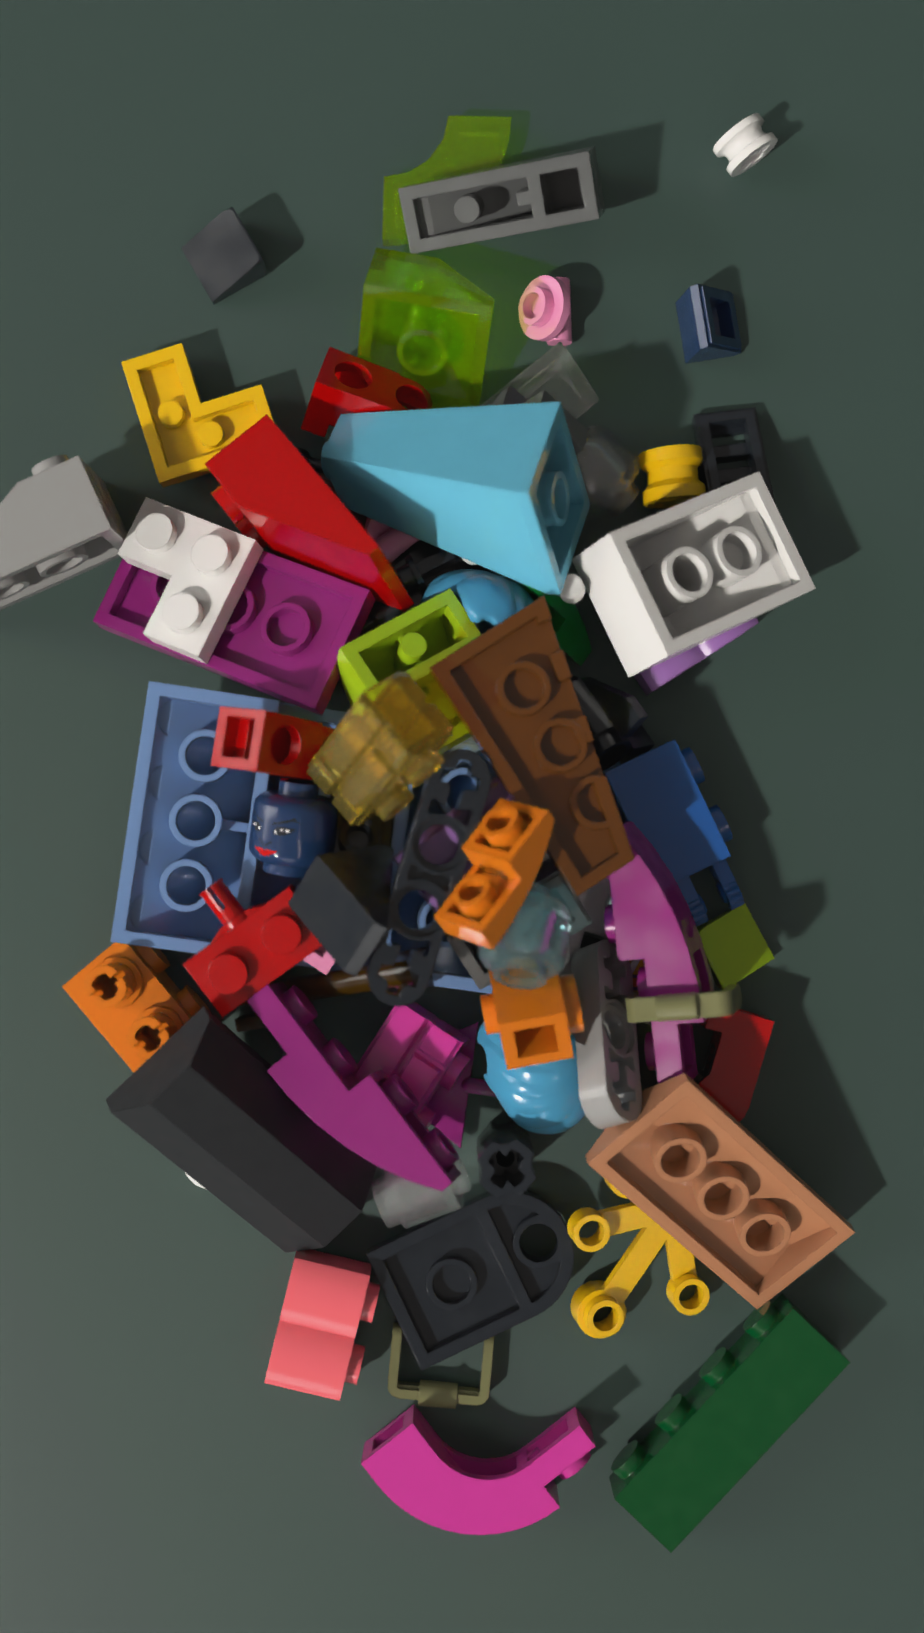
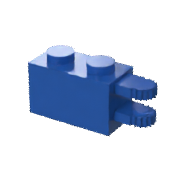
(666, 805)

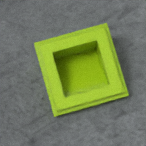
(733, 946)

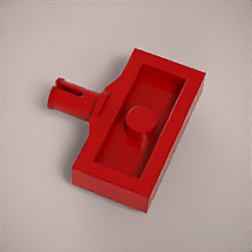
(249, 947)

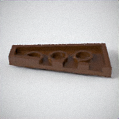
(528, 724)

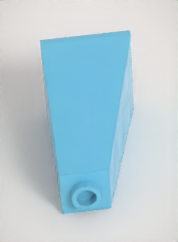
(470, 481)

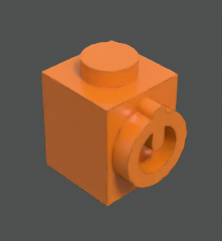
(535, 1021)

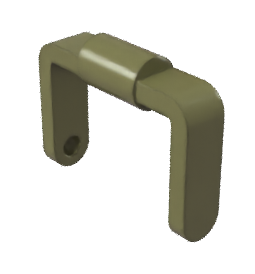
(683, 1005)
(438, 1393)

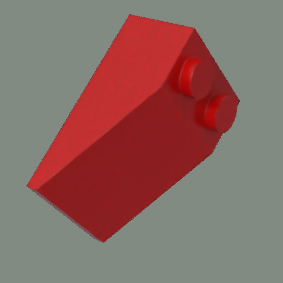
(295, 514)

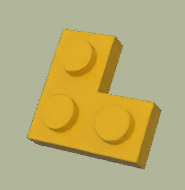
(174, 420)

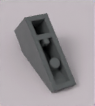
(503, 200)

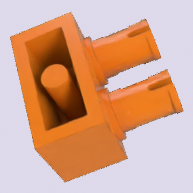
(133, 1000)

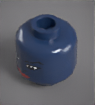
(292, 827)

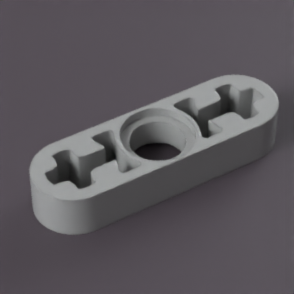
(609, 1061)

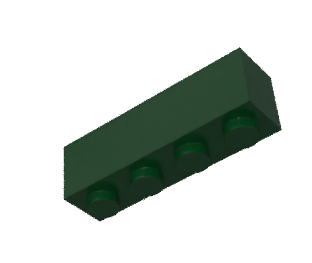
(725, 1421)

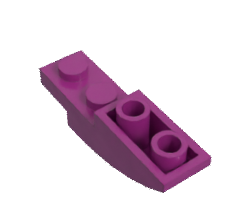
(656, 925)
(365, 1116)

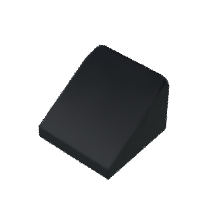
(224, 256)

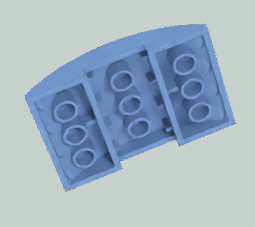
(195, 826)

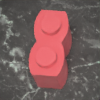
(319, 1324)

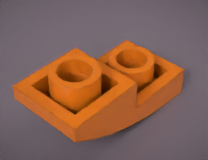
(505, 862)

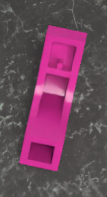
(473, 1492)

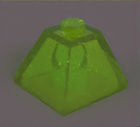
(426, 325)

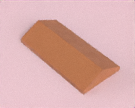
(718, 1190)

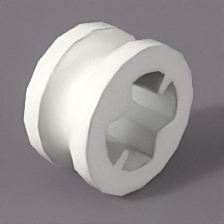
(745, 144)

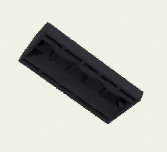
(242, 1137)

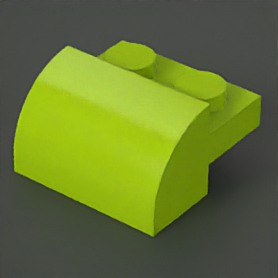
(412, 646)

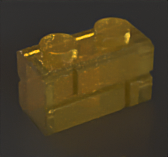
(380, 750)

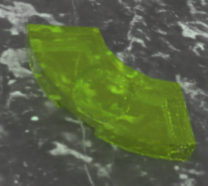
(467, 146)

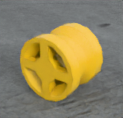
(671, 475)

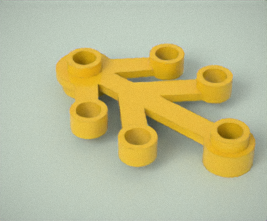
(631, 1266)

